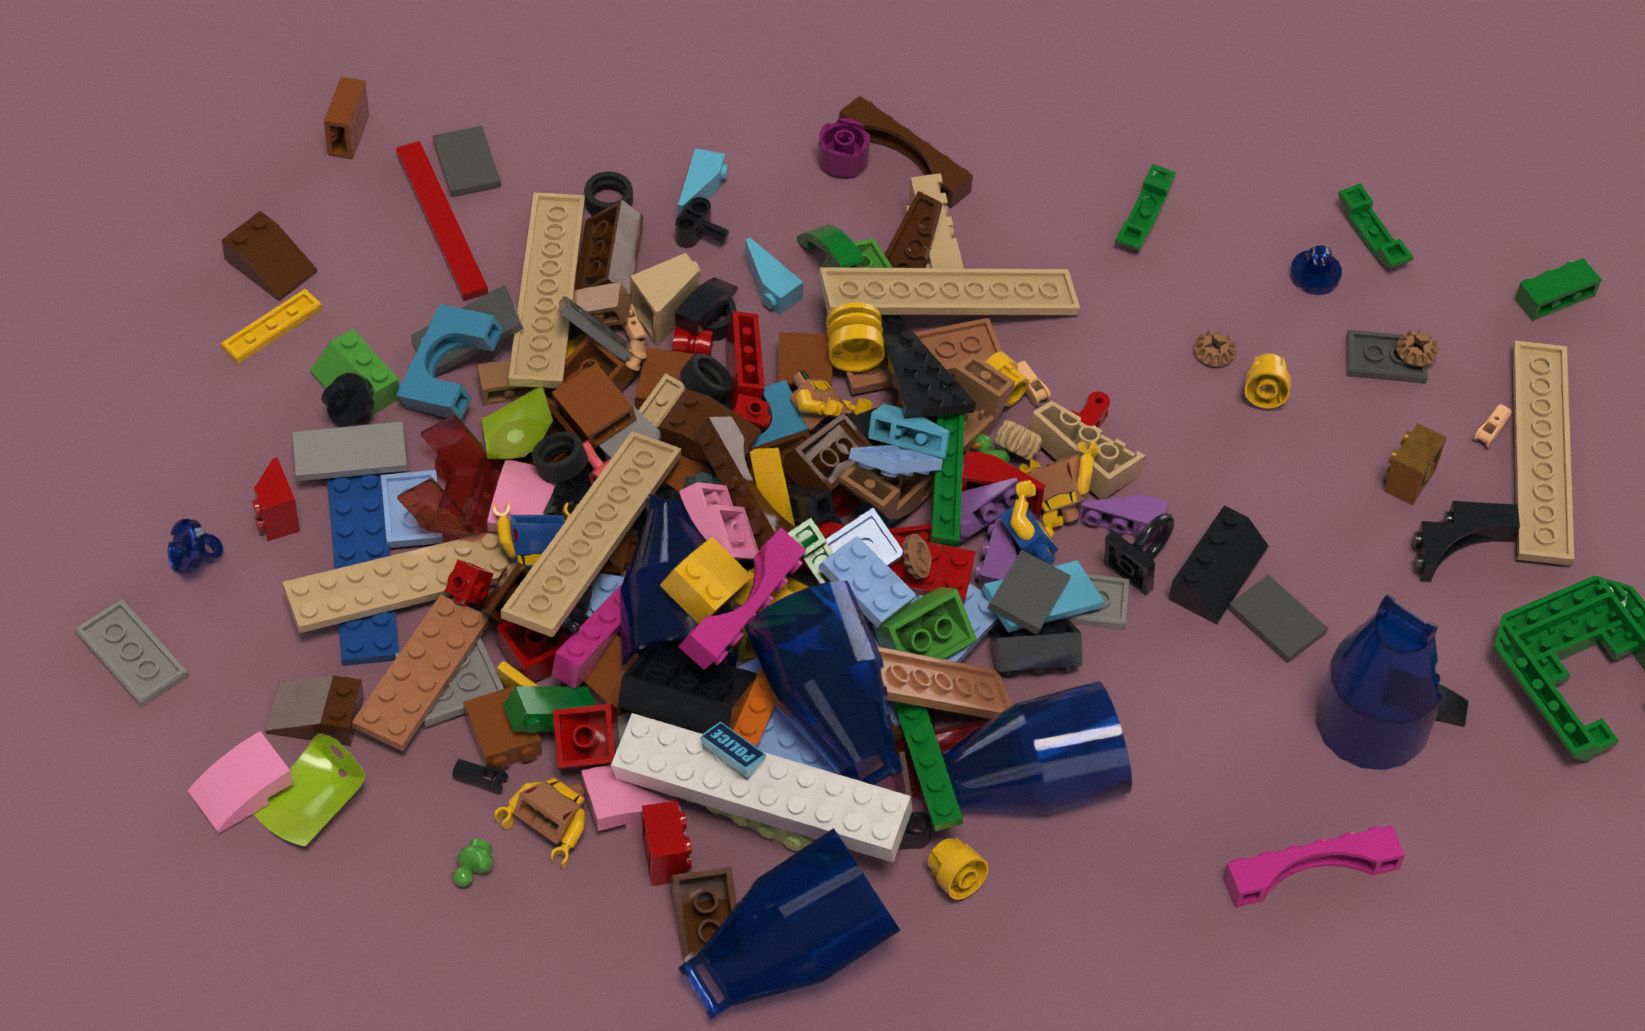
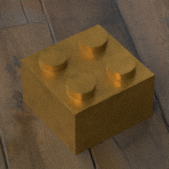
(1414, 463)

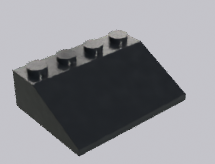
(679, 691)

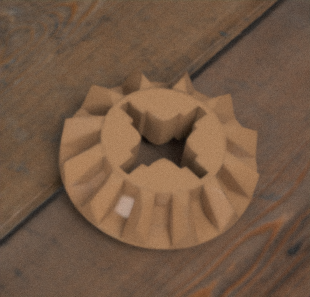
(1209, 354)
(1413, 355)
(916, 556)

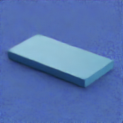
(1076, 598)

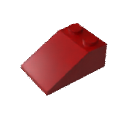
(986, 469)

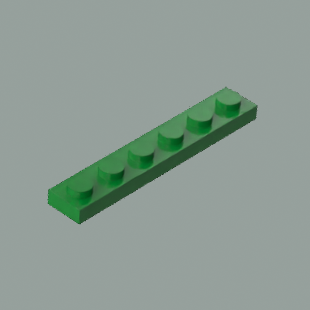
(948, 485)
(929, 766)

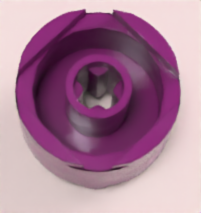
(843, 148)

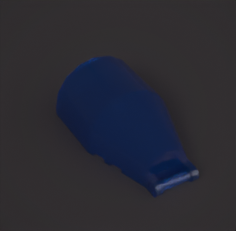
(646, 609)
(828, 677)
(1381, 690)
(1043, 756)
(793, 928)

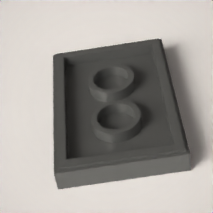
(466, 161)
(594, 328)
(1376, 357)
(1029, 592)
(1278, 618)

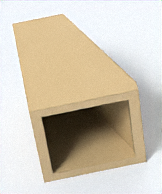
(660, 292)

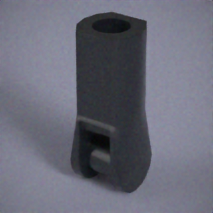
(476, 775)

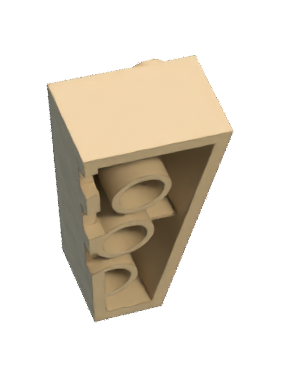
(944, 248)
(1063, 432)

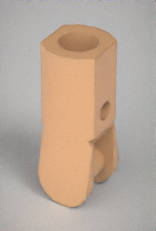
(634, 328)
(637, 354)
(1035, 383)
(1493, 425)

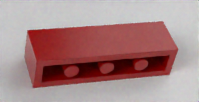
(745, 355)

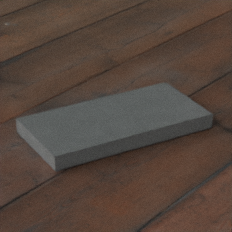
(494, 303)

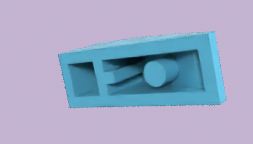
(703, 176)
(775, 283)
(912, 433)

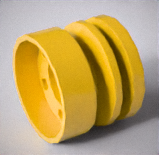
(855, 337)

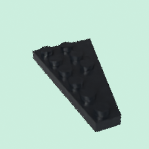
(919, 377)

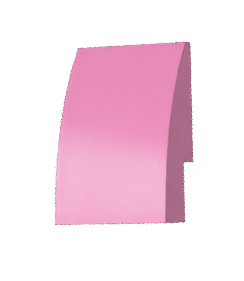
(522, 489)
(717, 518)
(240, 782)
(617, 801)

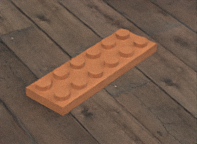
(948, 344)
(421, 672)
(943, 684)

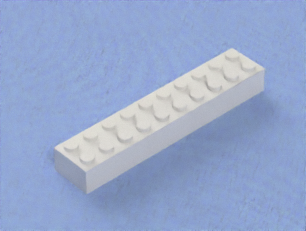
(775, 794)

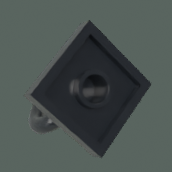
(1130, 559)

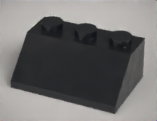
(1054, 647)

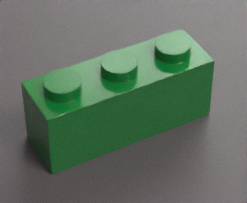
(1557, 289)
(532, 706)

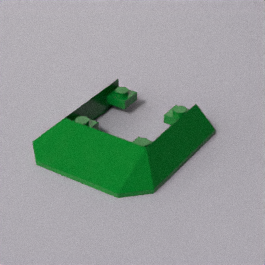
(1563, 624)

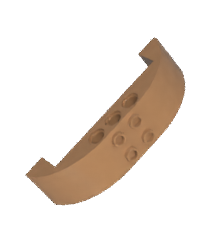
(902, 494)

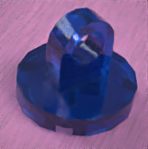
(1316, 270)
(189, 549)

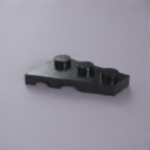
(569, 491)

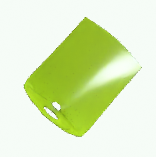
(517, 426)
(316, 792)

